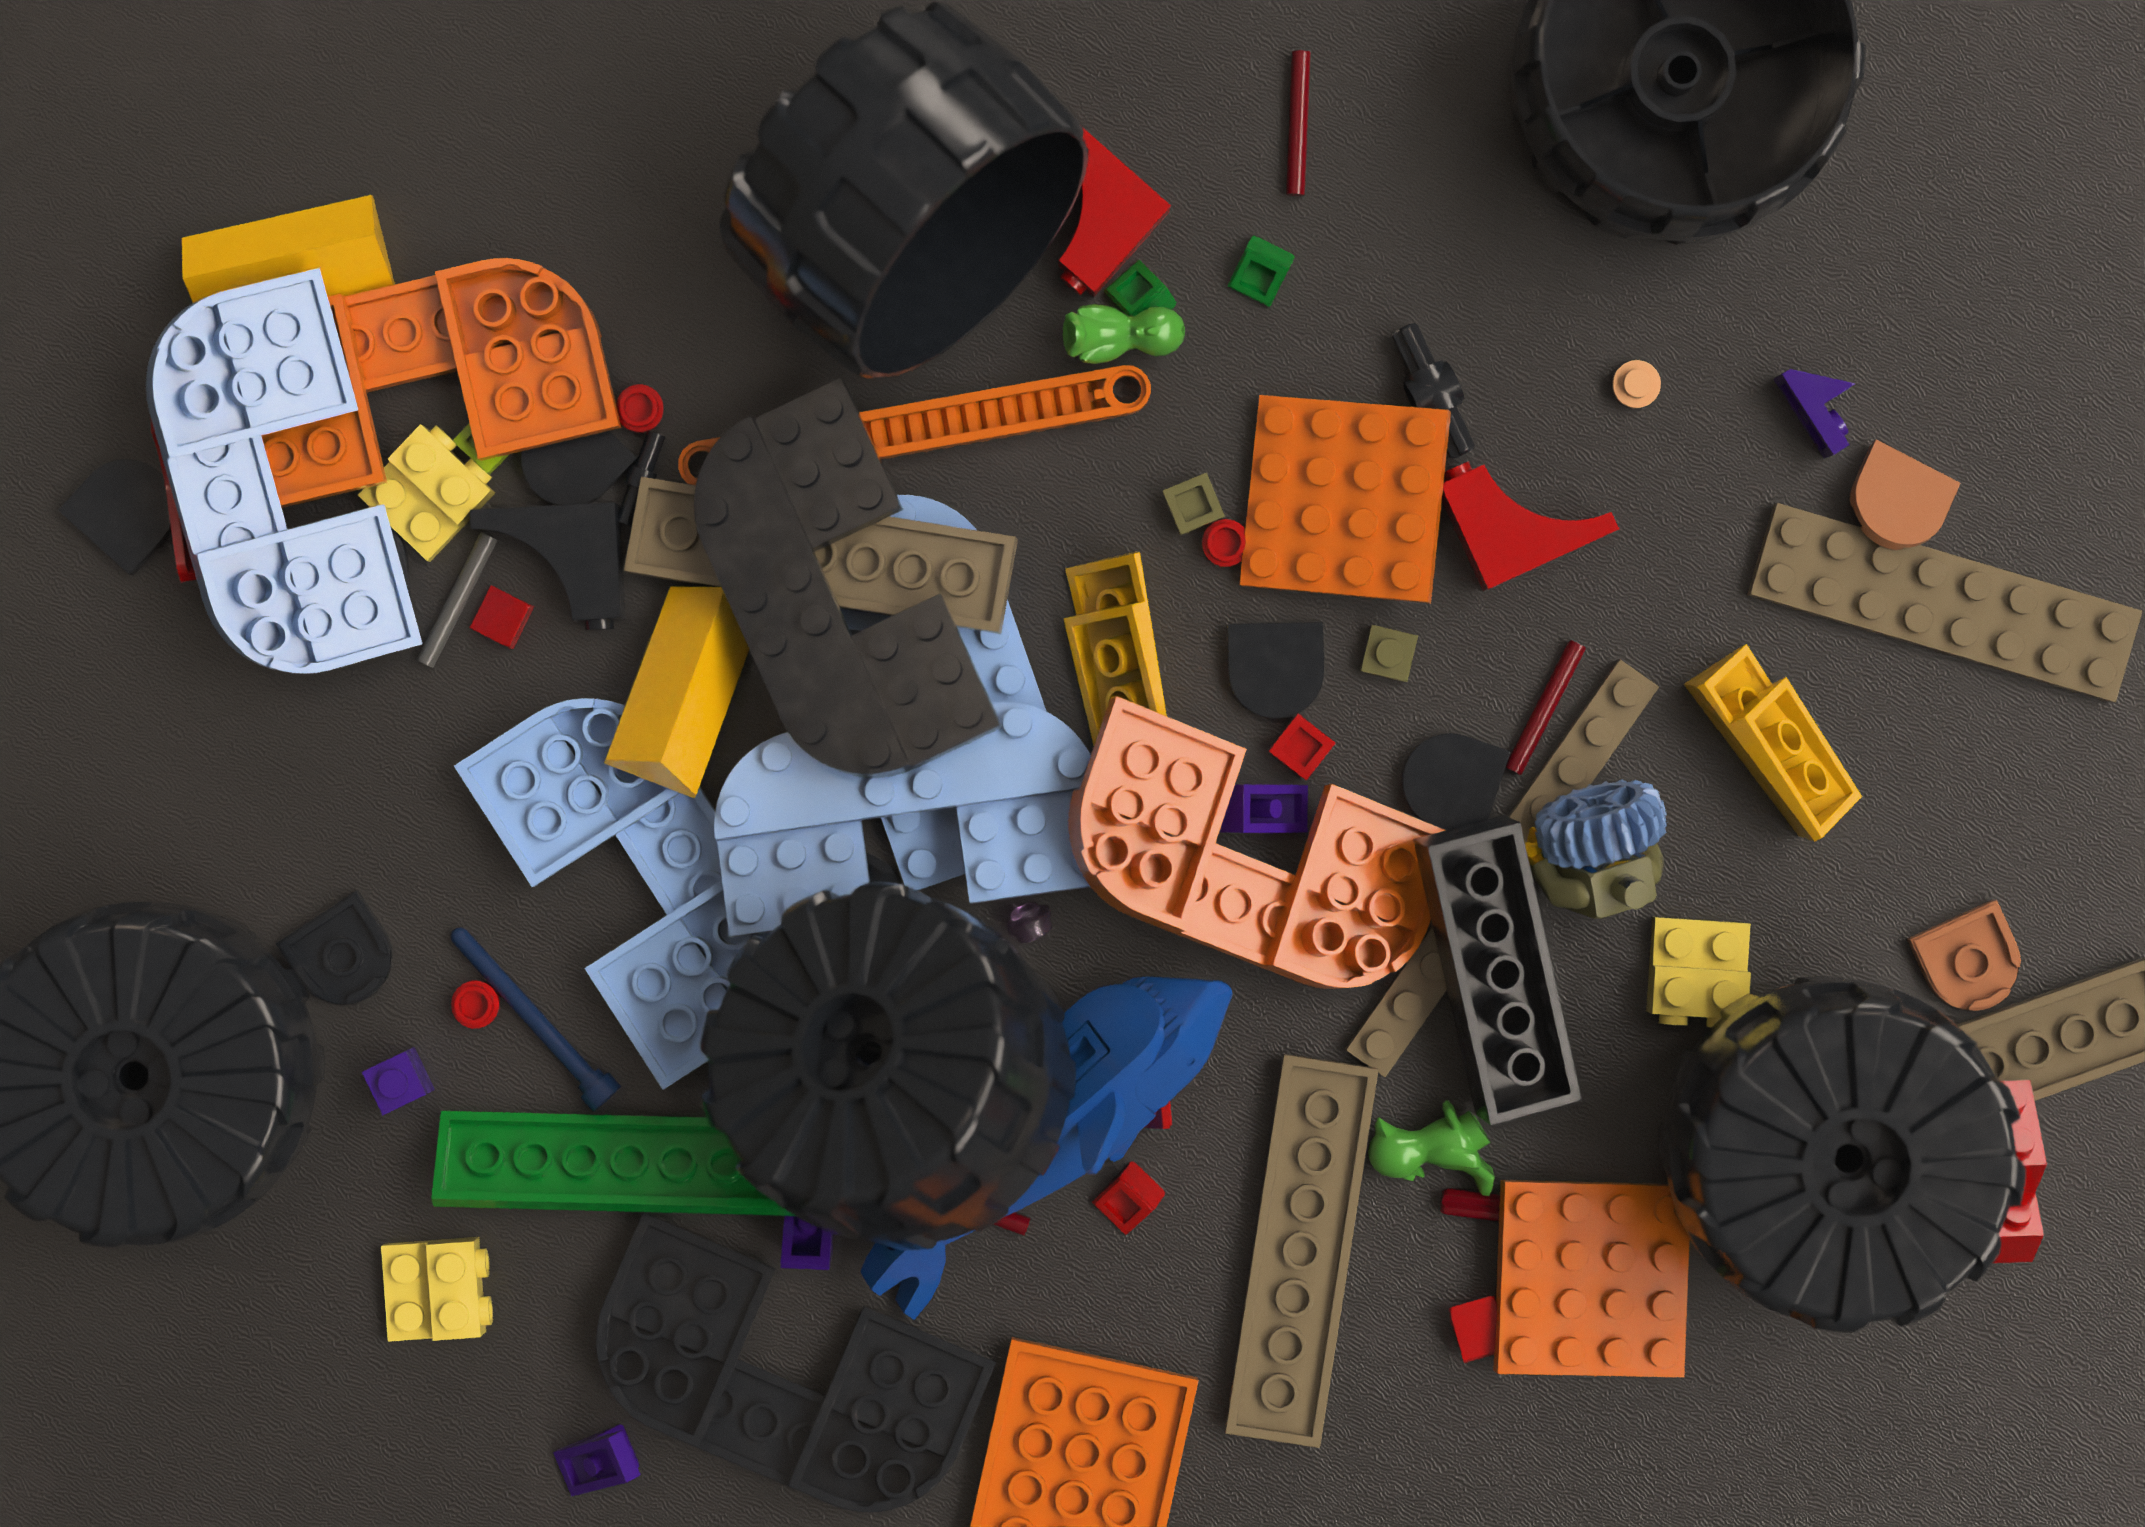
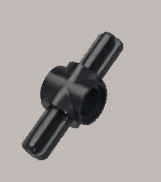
(1433, 386)

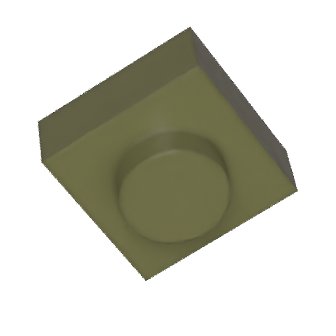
(1193, 504)
(1388, 653)

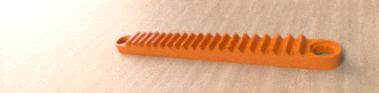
(986, 414)

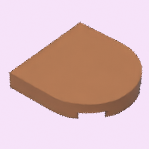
(1900, 498)
(1969, 958)

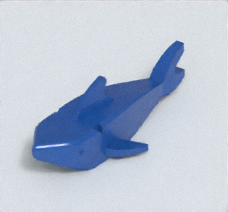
(1132, 1056)

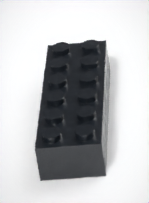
(1497, 969)

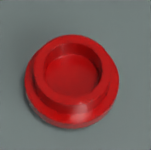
(640, 408)
(1224, 542)
(475, 1004)

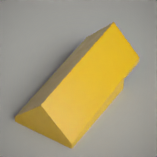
(335, 237)
(1113, 637)
(681, 691)
(1776, 742)

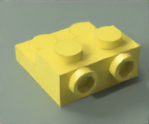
(429, 490)
(1696, 968)
(436, 1289)

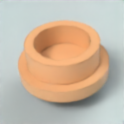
(1636, 384)

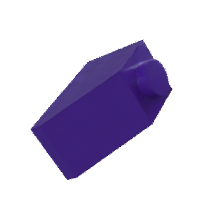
(1267, 809)

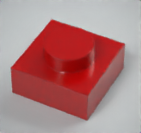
(1301, 747)

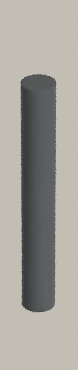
(457, 599)

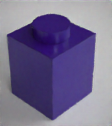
(398, 1081)

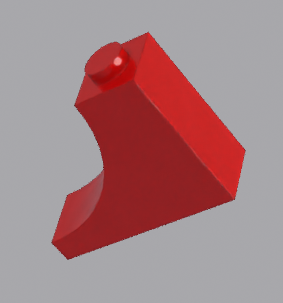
(1113, 222)
(1504, 536)

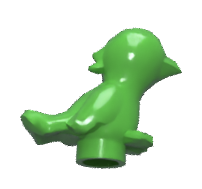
(1105, 333)
(1445, 1143)

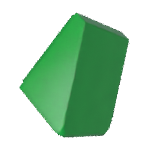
(1261, 270)
(1139, 290)

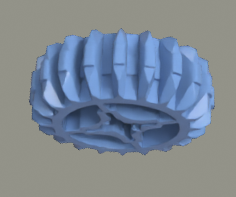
(1600, 824)

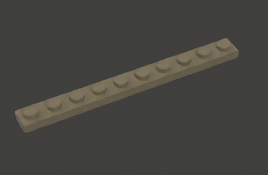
(1569, 767)

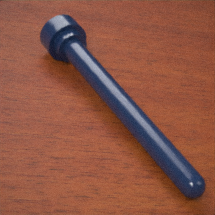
(594, 1085)

